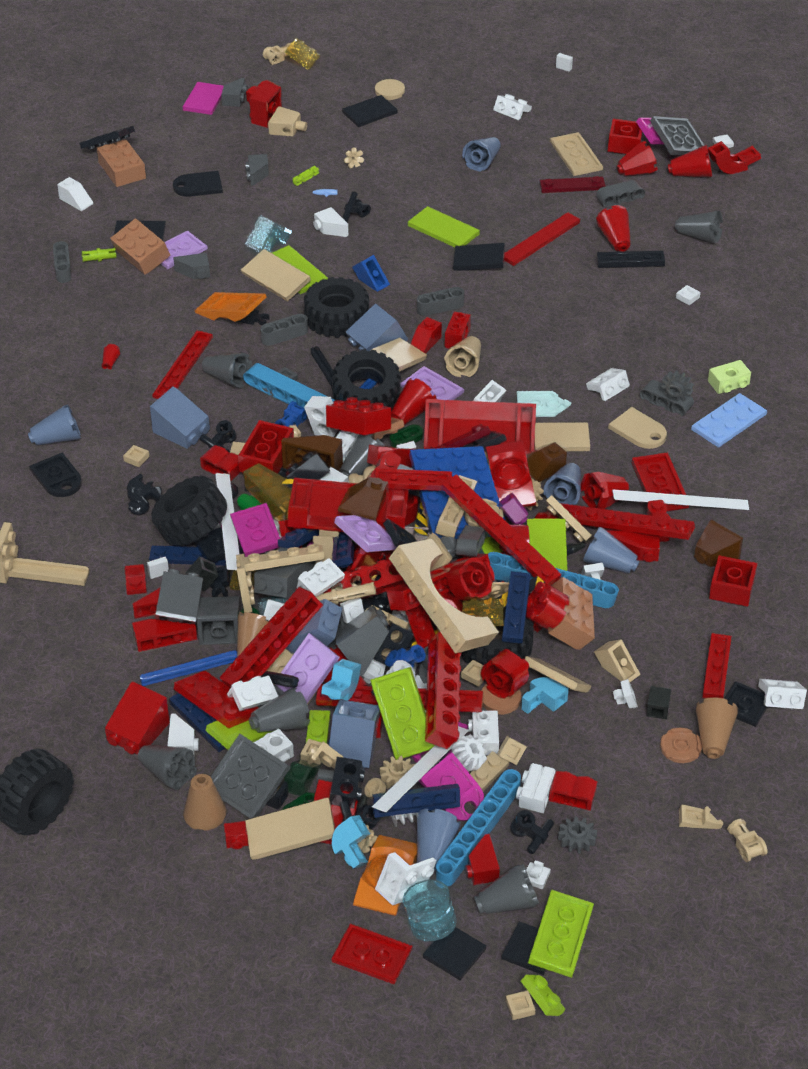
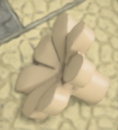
(353, 158)
(368, 841)

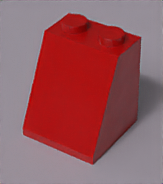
(137, 719)

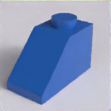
(371, 273)

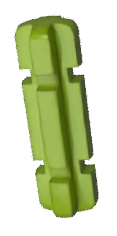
(306, 175)

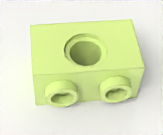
(729, 377)

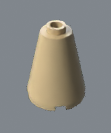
(464, 357)

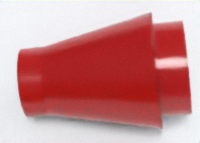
(110, 355)

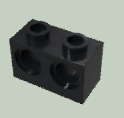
(401, 642)
(346, 782)

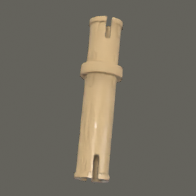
(350, 593)

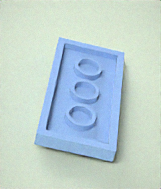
(729, 420)

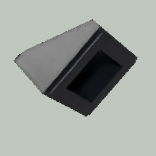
(279, 796)

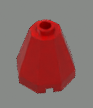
(637, 161)
(601, 487)

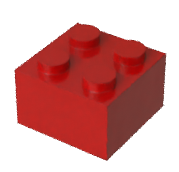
(264, 104)
(624, 136)
(733, 581)

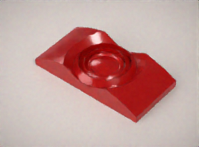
(511, 472)

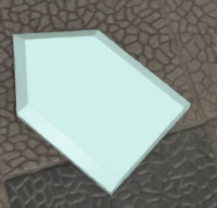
(547, 402)

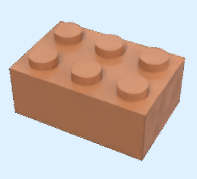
(121, 163)
(140, 246)
(578, 624)

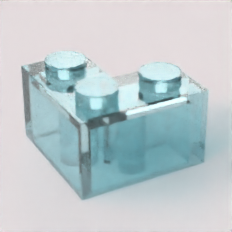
(266, 234)

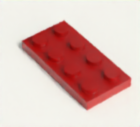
(659, 476)
(212, 697)

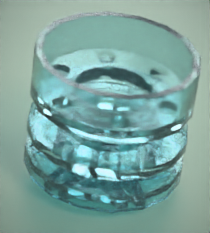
(429, 910)

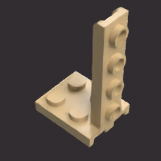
(272, 559)
(33, 569)

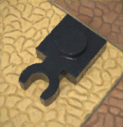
(254, 316)
(221, 581)

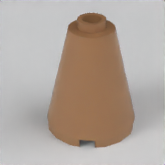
(248, 627)
(715, 725)
(204, 805)

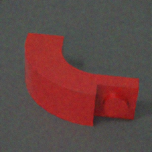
(732, 163)

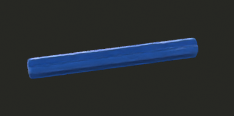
(188, 668)

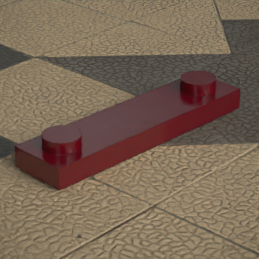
(571, 184)
(477, 432)

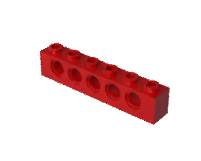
(365, 574)
(402, 597)
(273, 637)
(442, 693)

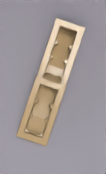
(452, 514)

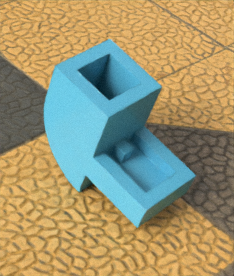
(343, 681)
(544, 691)
(346, 839)

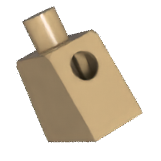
(286, 122)

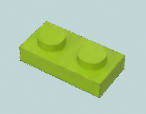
(319, 725)
(543, 995)

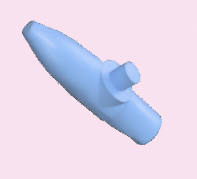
(326, 192)

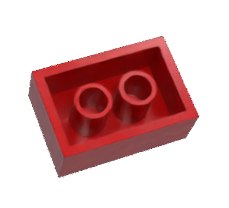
(358, 416)
(264, 446)

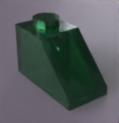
(301, 777)

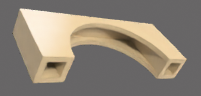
(459, 629)

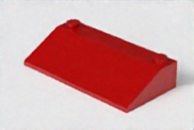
(453, 418)
(316, 504)

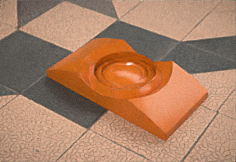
(230, 305)
(366, 895)

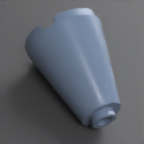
(481, 153)
(55, 428)
(565, 484)
(611, 553)
(435, 833)

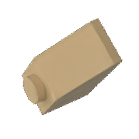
(617, 660)

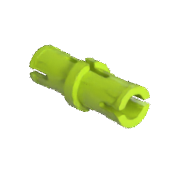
(98, 254)

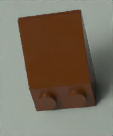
(328, 448)

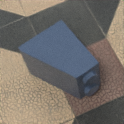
(374, 329)
(178, 418)
(322, 626)
(355, 730)

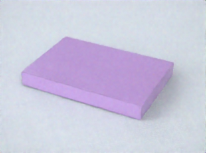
(183, 245)
(440, 386)
(365, 533)
(311, 665)

